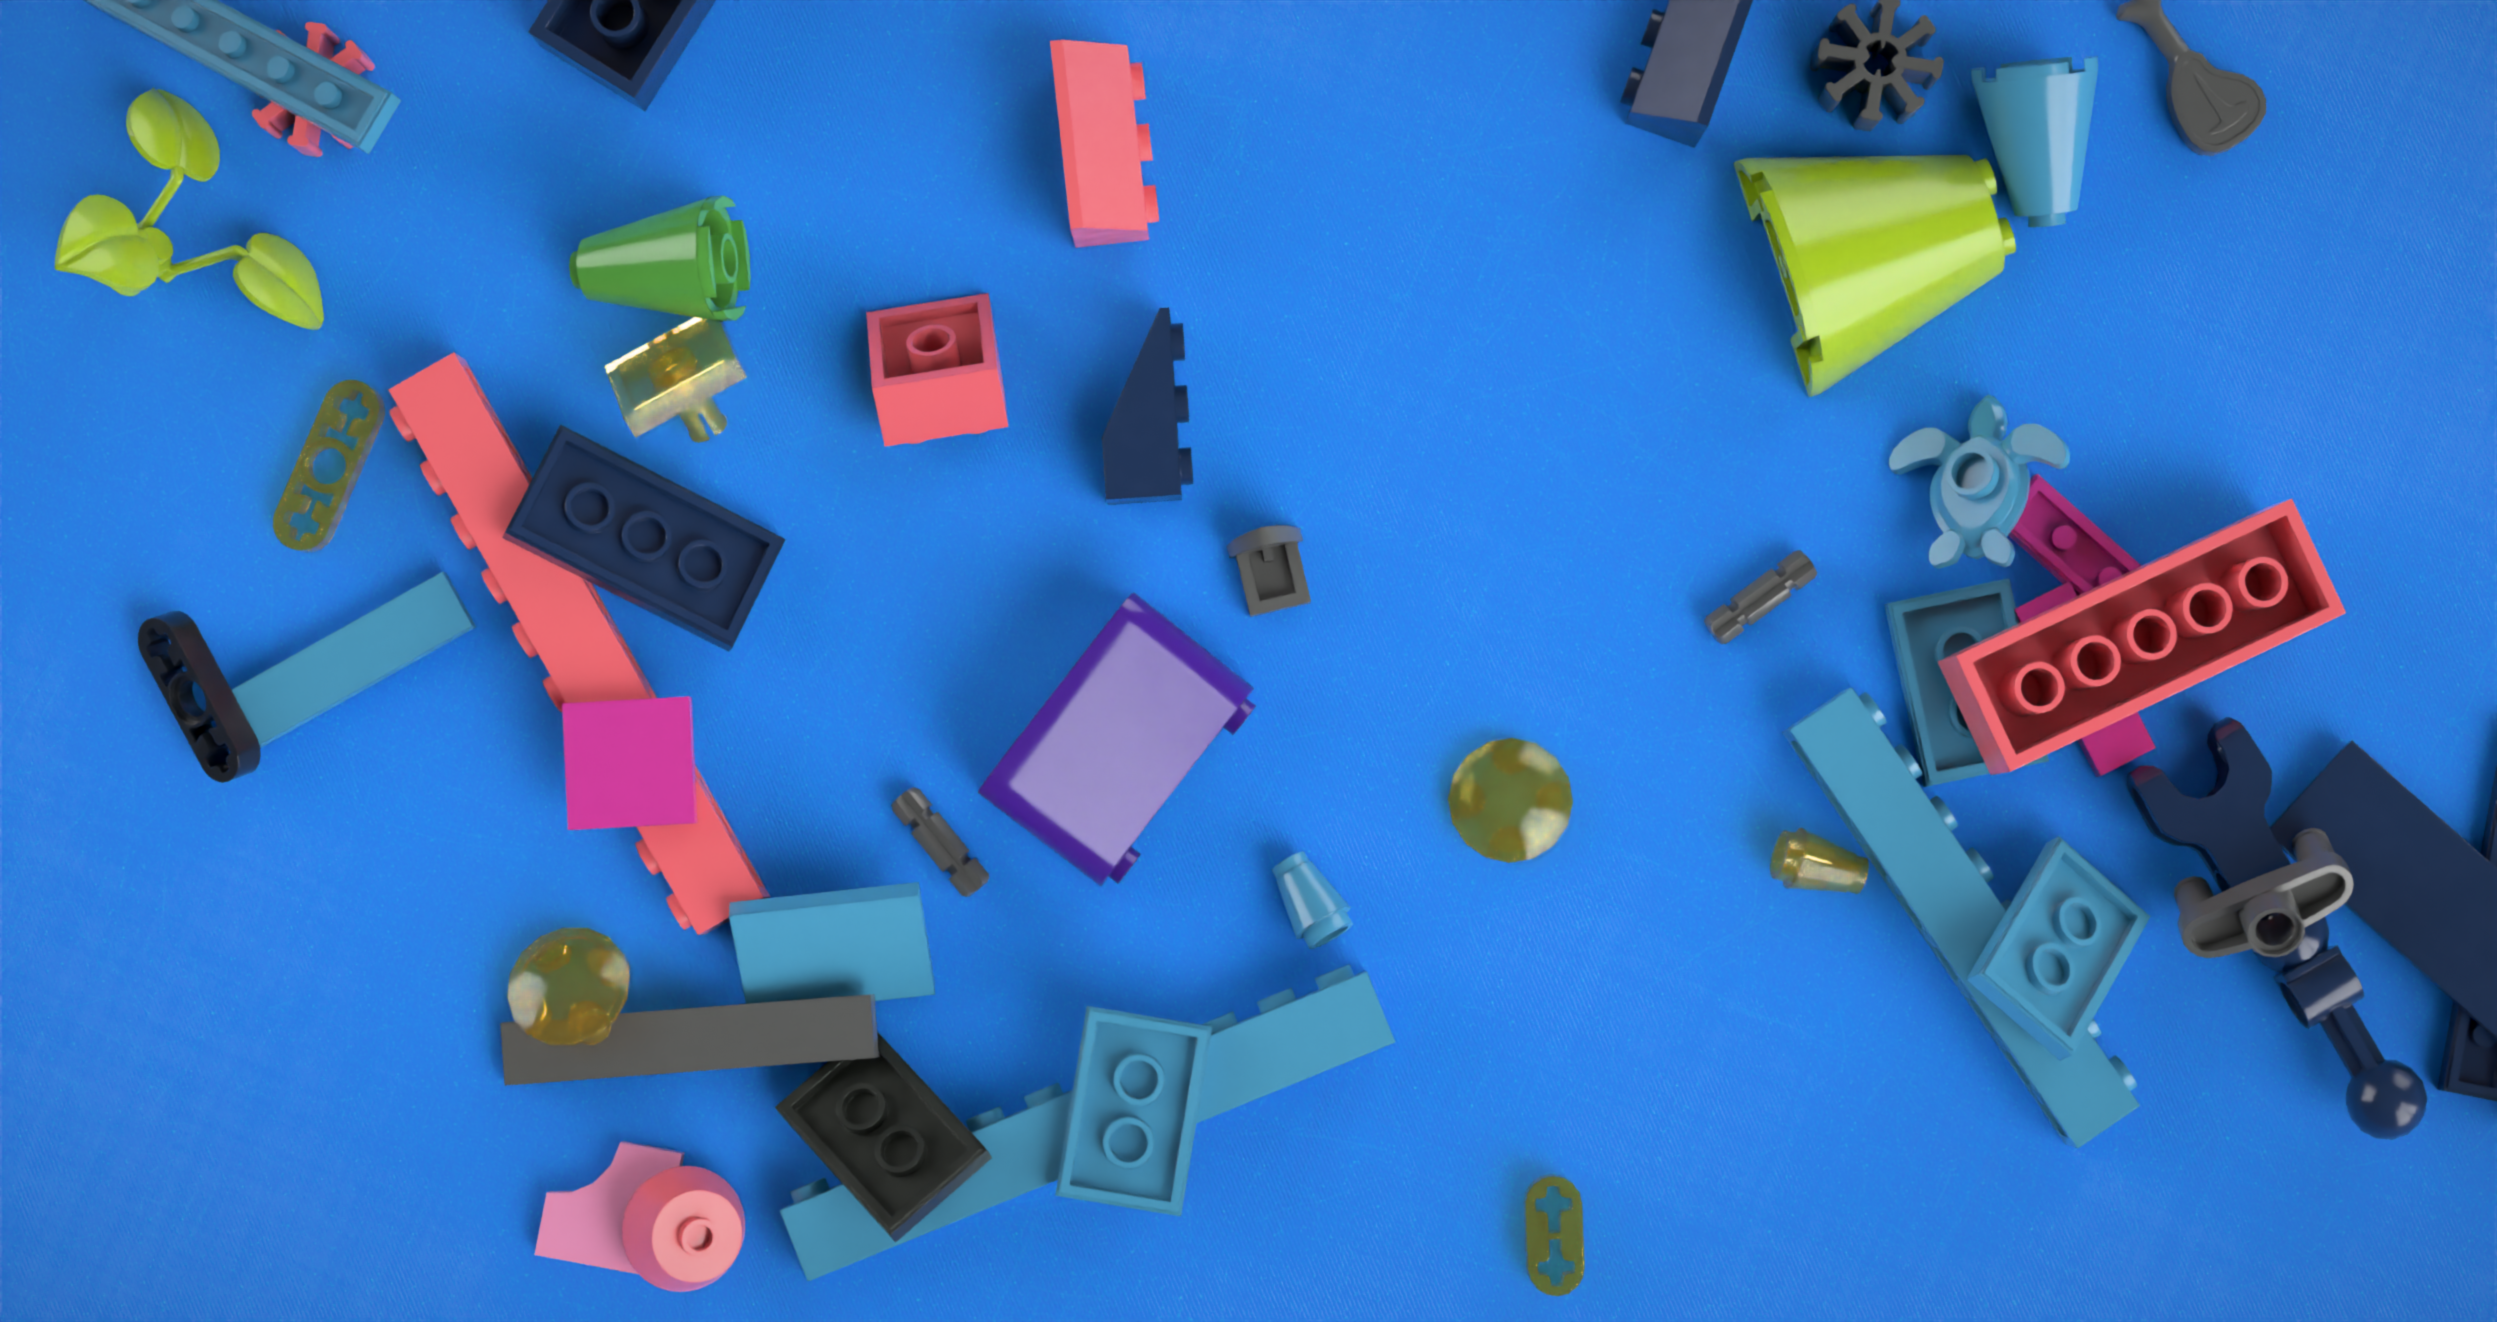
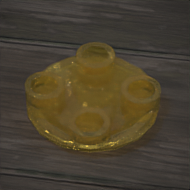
(1510, 800)
(569, 987)

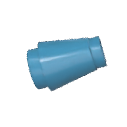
(1311, 901)

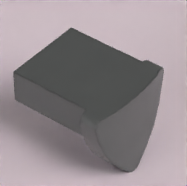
(1271, 568)

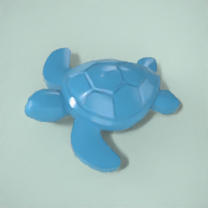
(1979, 482)

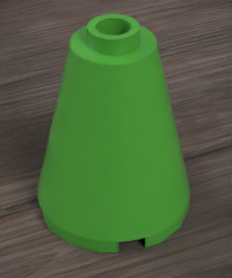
(670, 262)

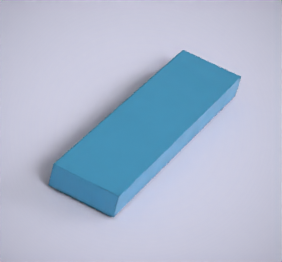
(353, 658)

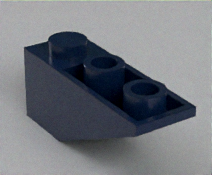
(1142, 434)

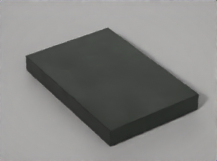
(884, 1136)

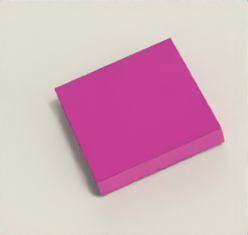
(629, 763)

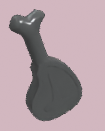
(2207, 105)

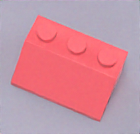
(1103, 142)

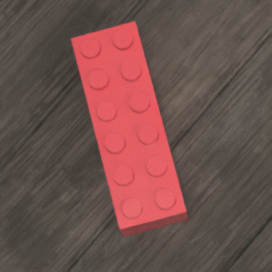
(2141, 637)

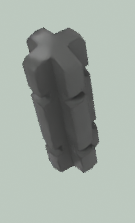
(1760, 597)
(940, 842)

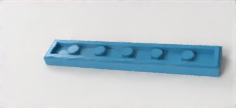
(264, 64)

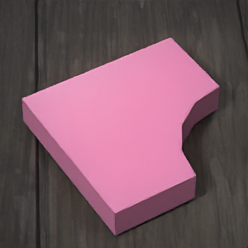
(588, 1222)

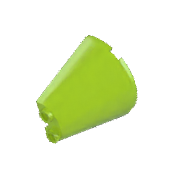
(1873, 247)

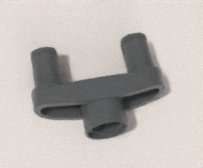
(2298, 892)

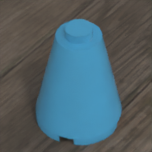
(2039, 132)

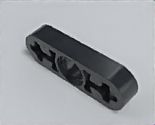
(166, 665)

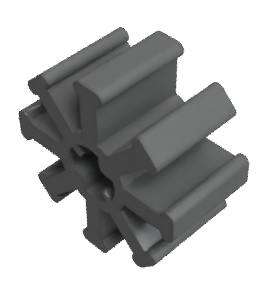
(1896, 74)

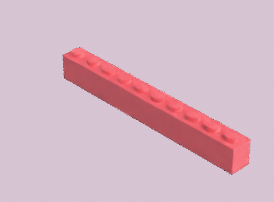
(560, 619)

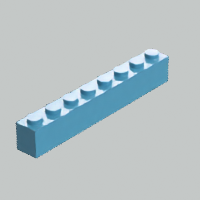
(1947, 900)

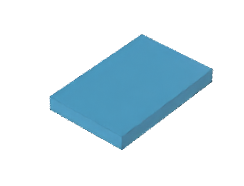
(1927, 632)
(834, 945)
(2058, 948)
(1133, 1111)

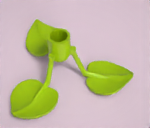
(110, 247)

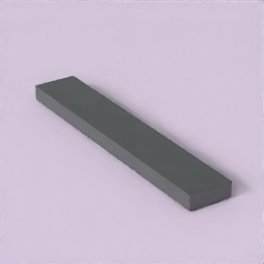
(702, 1040)

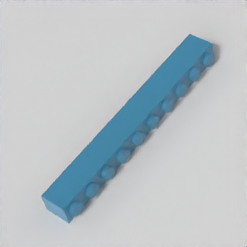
(1244, 1062)

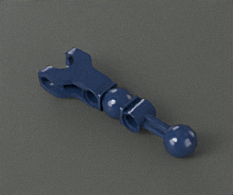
(2315, 978)

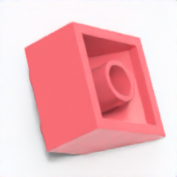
(936, 370)

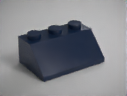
(1685, 67)

